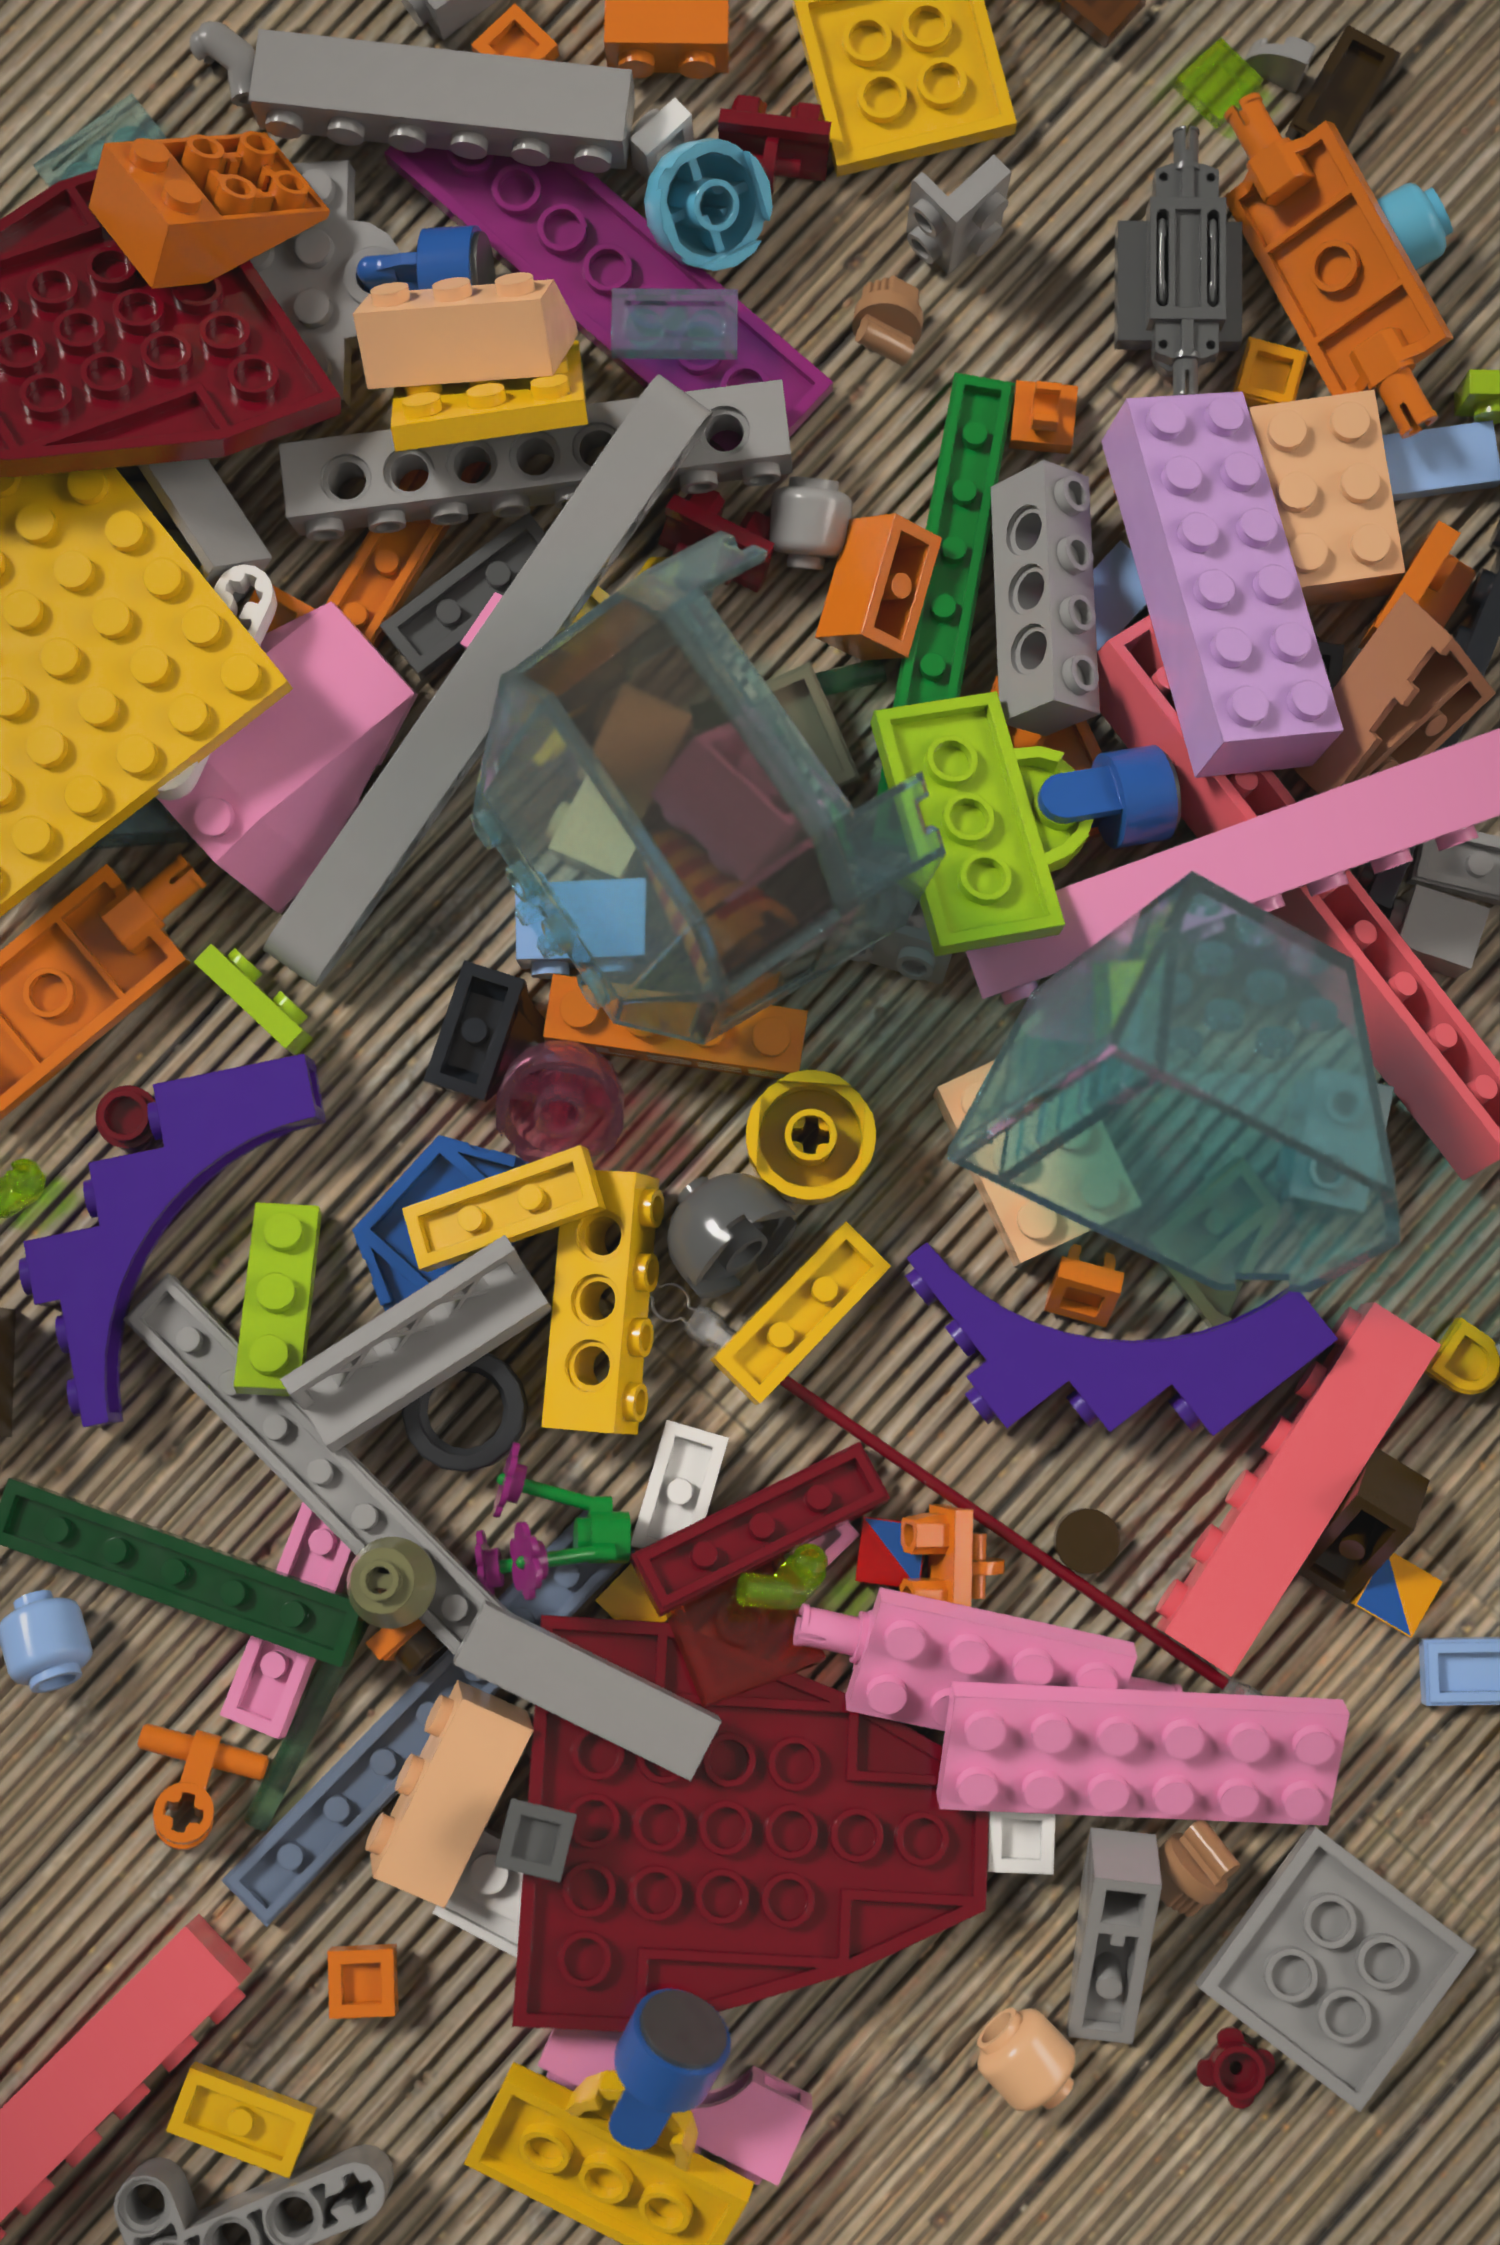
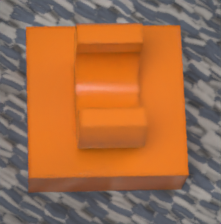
(1043, 416)
(1084, 1289)

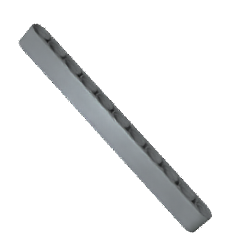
(457, 719)

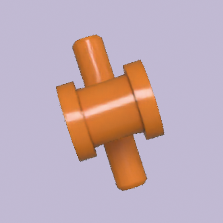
(202, 1755)

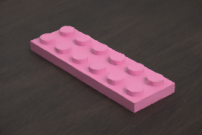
(1141, 1753)

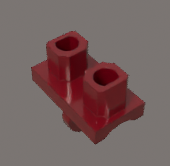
(782, 144)
(699, 517)

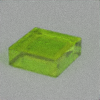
(1217, 82)

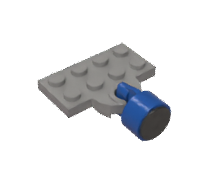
(336, 263)

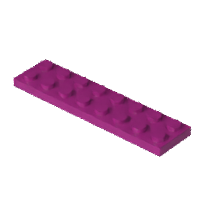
(590, 240)

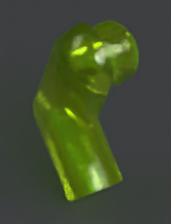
(20, 1186)
(790, 1584)

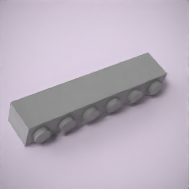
(442, 100)

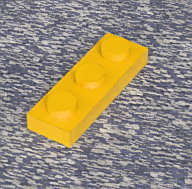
(507, 1204)
(800, 1313)

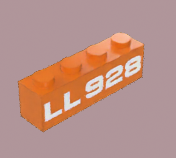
(760, 1046)

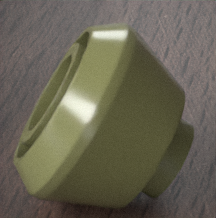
(408, 1585)

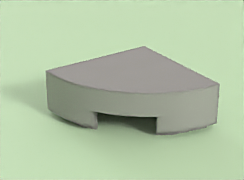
(1281, 63)

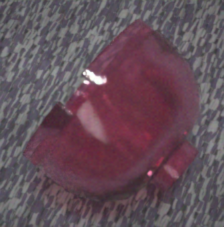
(560, 1099)

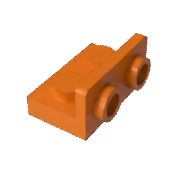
(1431, 579)

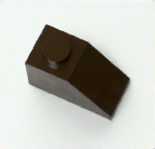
(1366, 1526)

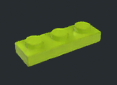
(277, 1296)

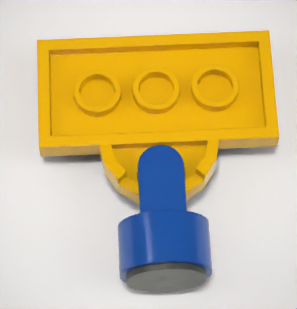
(625, 2137)

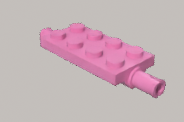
(918, 1645)

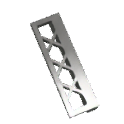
(417, 1344)

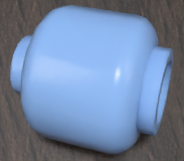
(45, 1641)

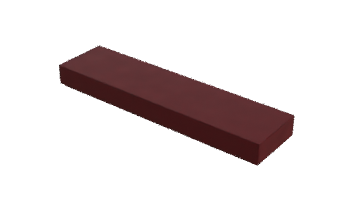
(759, 1529)

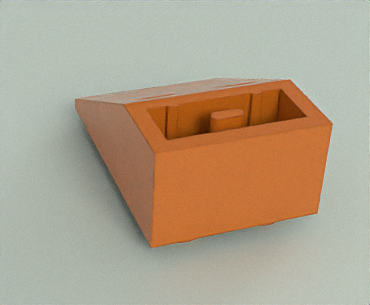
(200, 203)

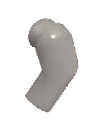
(219, 43)

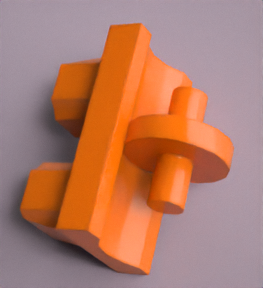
(954, 1555)

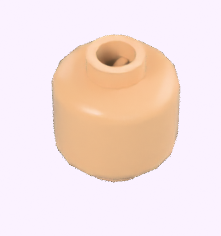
(1026, 2059)

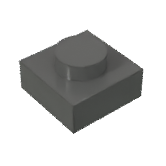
(535, 1840)

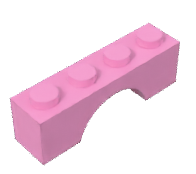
(746, 2122)

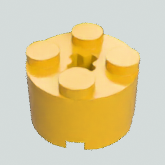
(839, 1115)

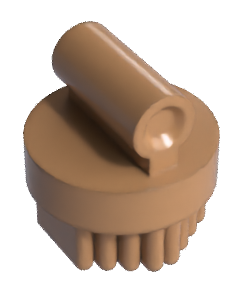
(889, 319)
(1194, 1868)

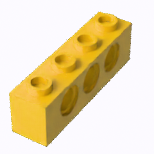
(580, 1331)

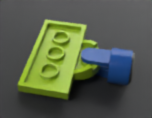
(1013, 815)

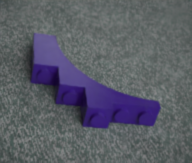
(94, 1270)
(1211, 1370)

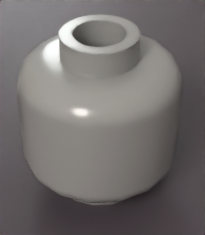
(809, 521)

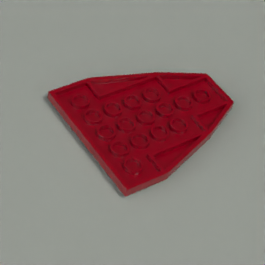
(130, 372)
(769, 1871)

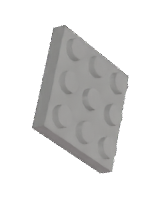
(1335, 1967)

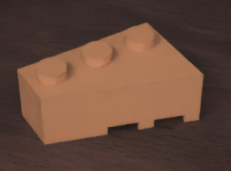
(1399, 698)

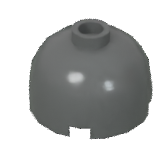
(724, 1228)

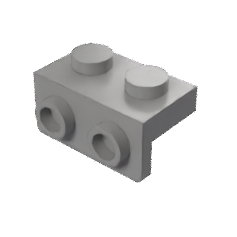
(958, 224)

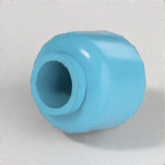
(1418, 222)

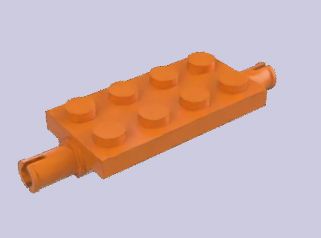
(1335, 263)
(85, 972)

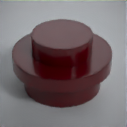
(124, 1117)

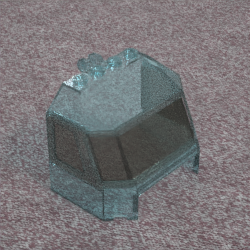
(682, 816)

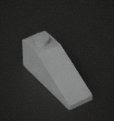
(1113, 1934)

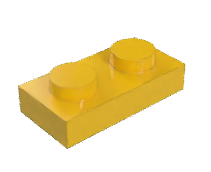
(241, 2119)

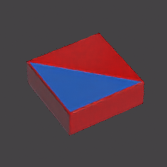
(882, 1555)

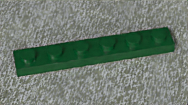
(179, 1572)

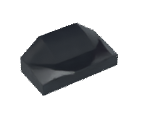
(483, 1032)

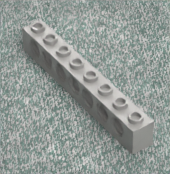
(319, 467)

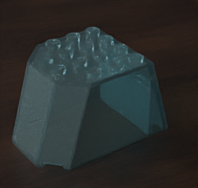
(1197, 1097)

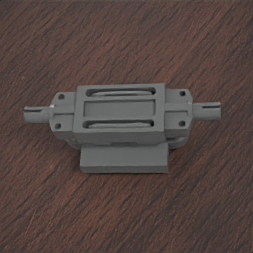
(1180, 270)

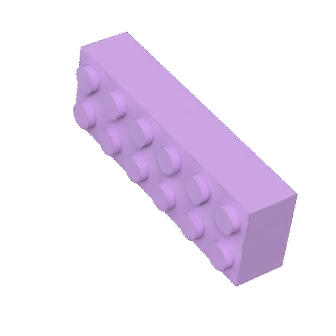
(1220, 584)

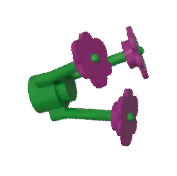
(597, 1538)

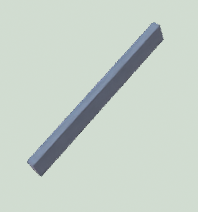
(367, 1774)

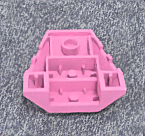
(298, 769)

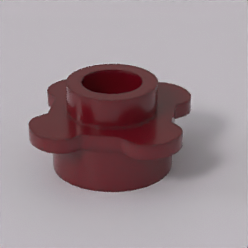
(1241, 2086)

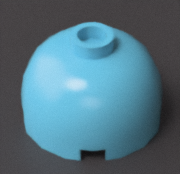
(708, 203)

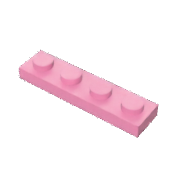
(270, 1675)

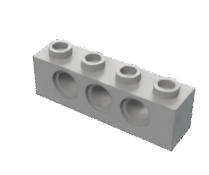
(1045, 599)

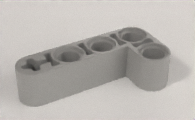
(259, 2208)

